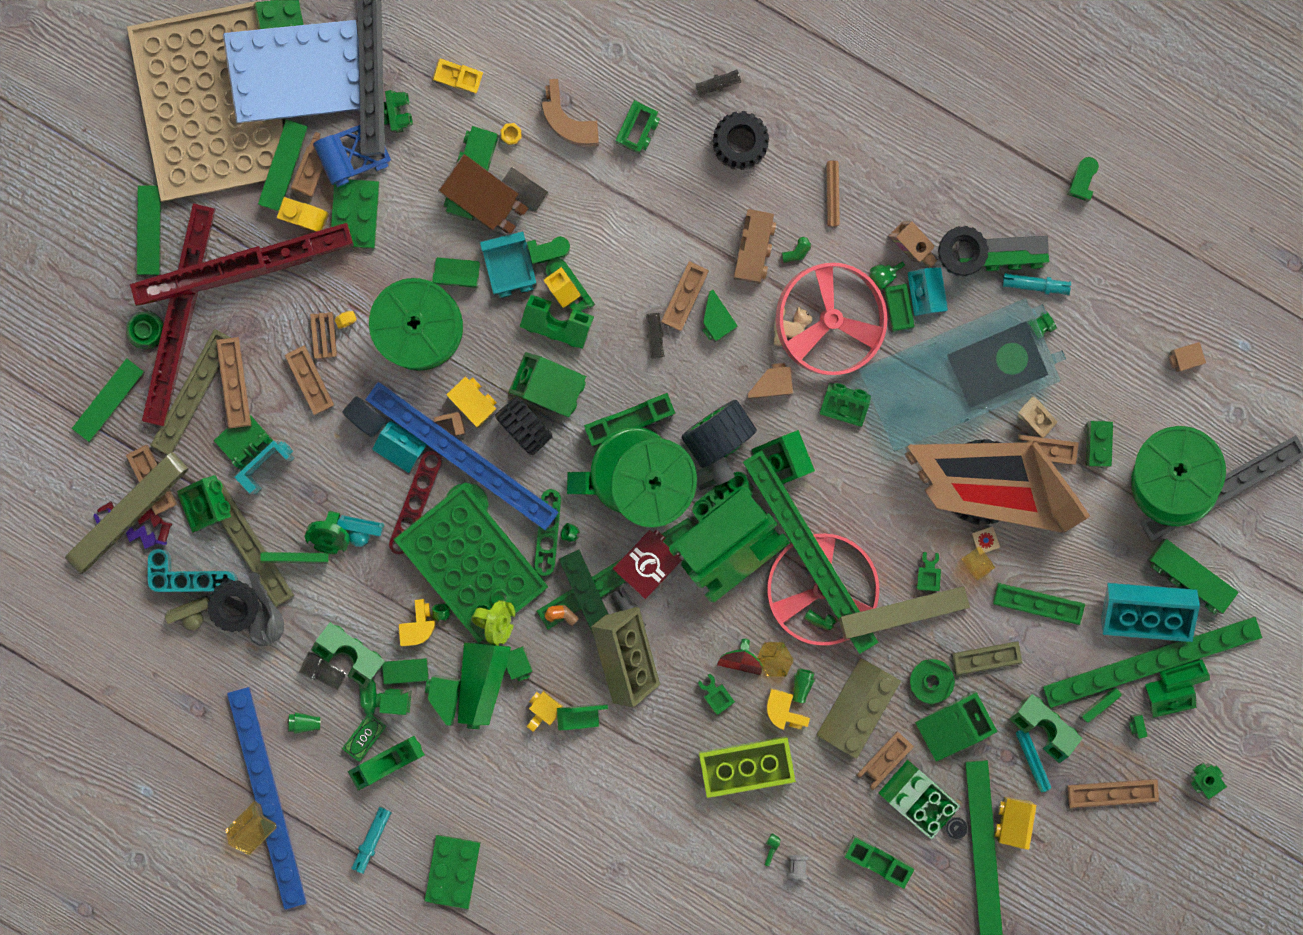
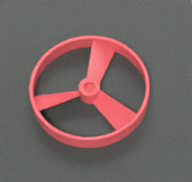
(831, 319)
(788, 607)

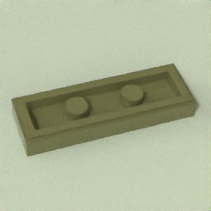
(987, 658)

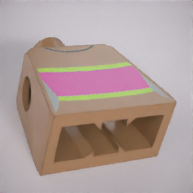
(907, 236)

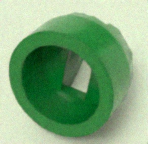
(569, 532)
(441, 612)

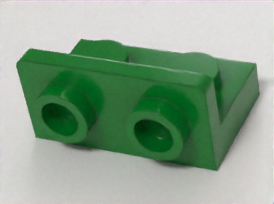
(845, 404)

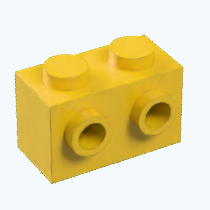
(472, 401)

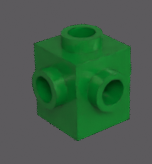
(1213, 785)

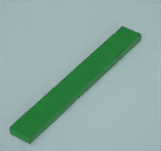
(608, 578)
(983, 847)

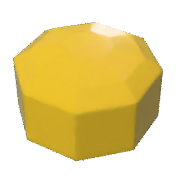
(511, 134)
(345, 319)

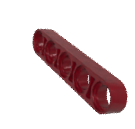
(415, 490)

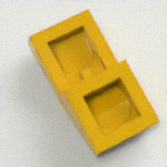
(457, 76)

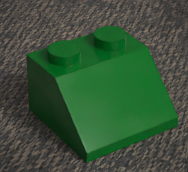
(787, 456)
(443, 696)

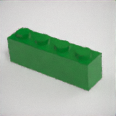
(480, 148)
(1192, 575)

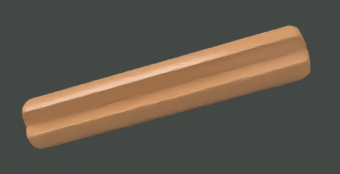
(833, 212)

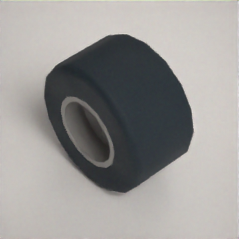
(364, 416)

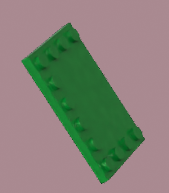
(469, 558)

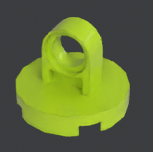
(495, 622)

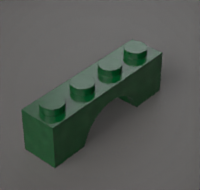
(584, 587)

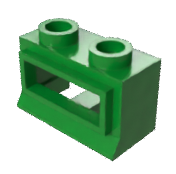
(628, 124)
(394, 701)

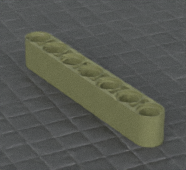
(126, 513)

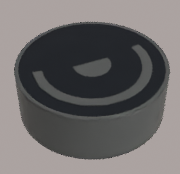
(956, 828)

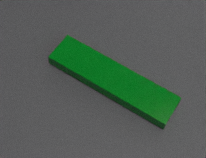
(283, 165)
(148, 231)
(108, 400)
(1038, 603)

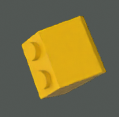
(1016, 822)

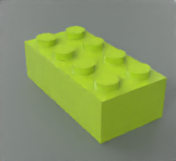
(747, 766)

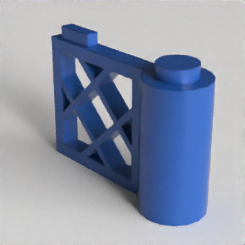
(337, 162)

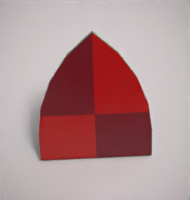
(741, 659)

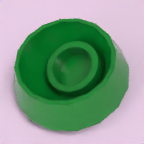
(144, 330)

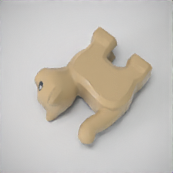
(791, 329)

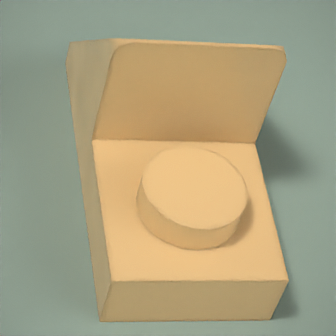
(1037, 417)

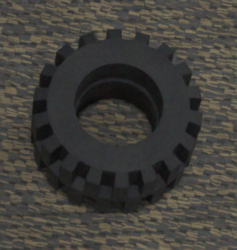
(747, 122)
(523, 425)

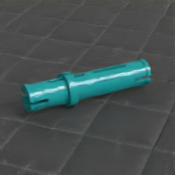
(1037, 284)
(367, 849)

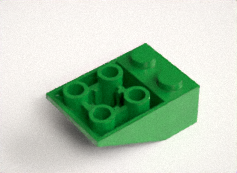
(956, 726)
(919, 799)

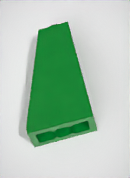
(480, 682)

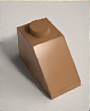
(774, 382)

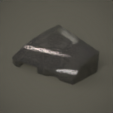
(528, 191)

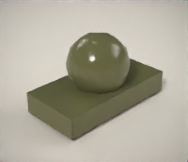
(189, 613)

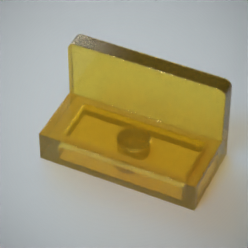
(249, 829)

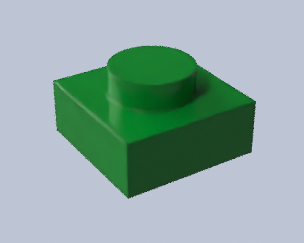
(1137, 726)

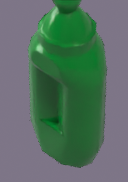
(368, 699)

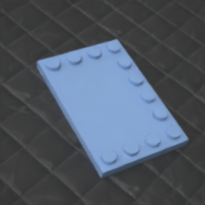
(294, 70)

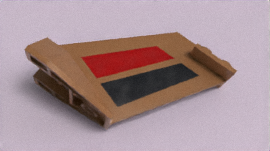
(998, 483)

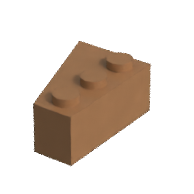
(755, 246)

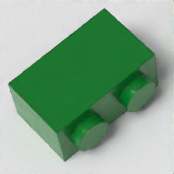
(1099, 444)

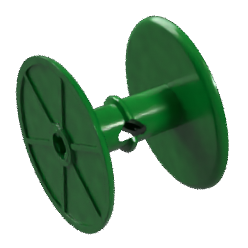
(398, 310)
(1178, 475)
(643, 476)

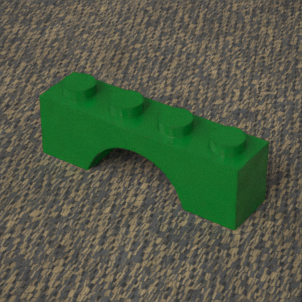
(637, 416)

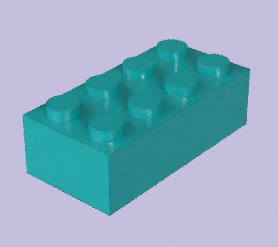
(1150, 612)

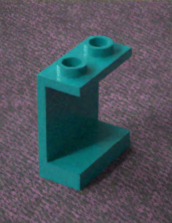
(244, 477)

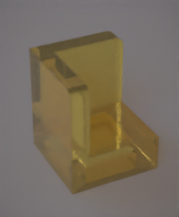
(977, 563)
(775, 659)

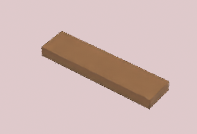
(233, 382)
(1113, 793)

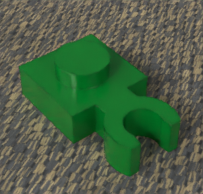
(929, 577)
(718, 697)

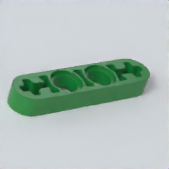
(550, 532)

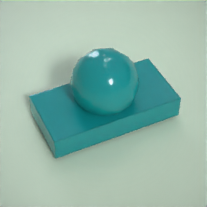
(360, 529)

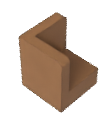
(452, 423)

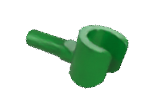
(774, 842)

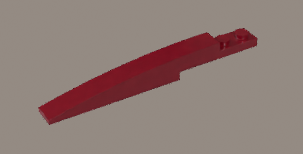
(242, 265)
(177, 320)

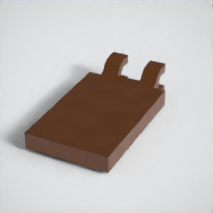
(481, 195)

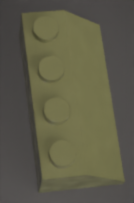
(626, 656)
(858, 708)

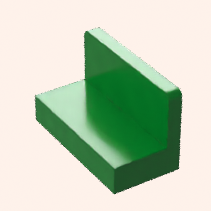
(456, 272)
(1172, 702)
(579, 716)

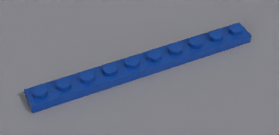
(462, 456)
(267, 795)

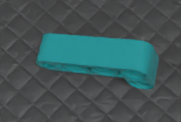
(171, 577)

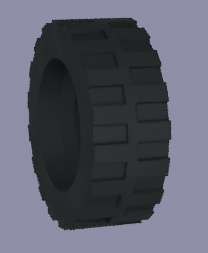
(980, 251)
(239, 590)

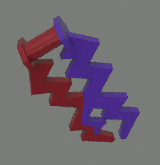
(147, 540)

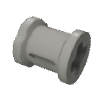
(798, 867)

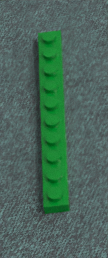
(805, 543)
(1152, 662)

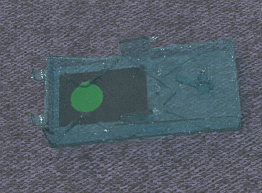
(961, 374)

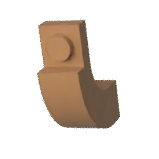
(575, 132)

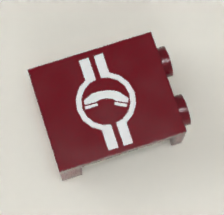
(647, 563)

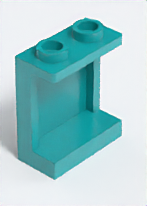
(509, 264)

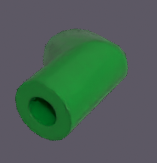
(799, 252)
(818, 621)

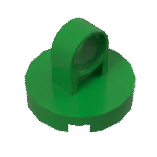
(327, 535)

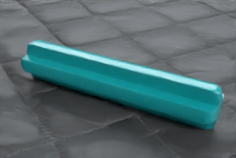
(1033, 761)

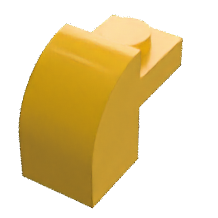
(302, 215)
(419, 631)
(778, 710)

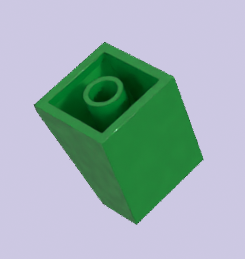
(547, 384)

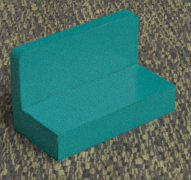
(927, 291)
(399, 446)

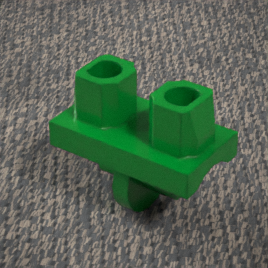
(392, 111)

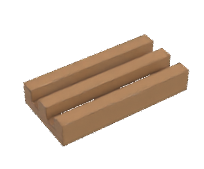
(325, 354)

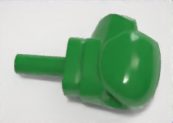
(884, 275)

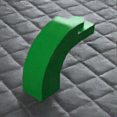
(386, 762)

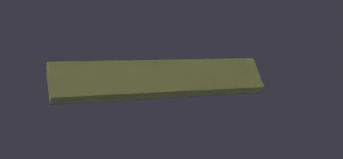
(189, 396)
(250, 549)
(904, 612)

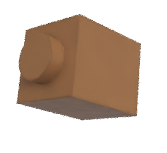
(1187, 357)

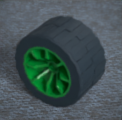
(719, 433)

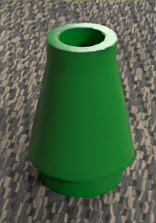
(803, 683)
(302, 723)

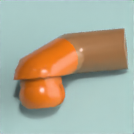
(561, 612)

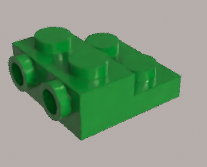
(204, 503)

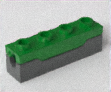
(1009, 252)

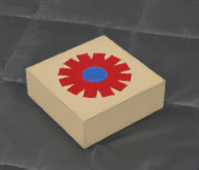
(986, 539)

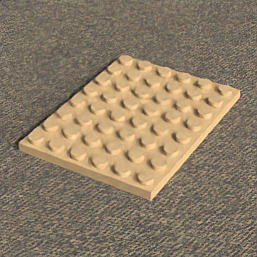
(191, 105)

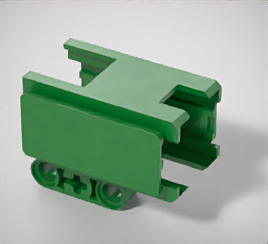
(730, 538)

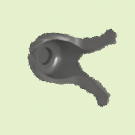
(268, 622)

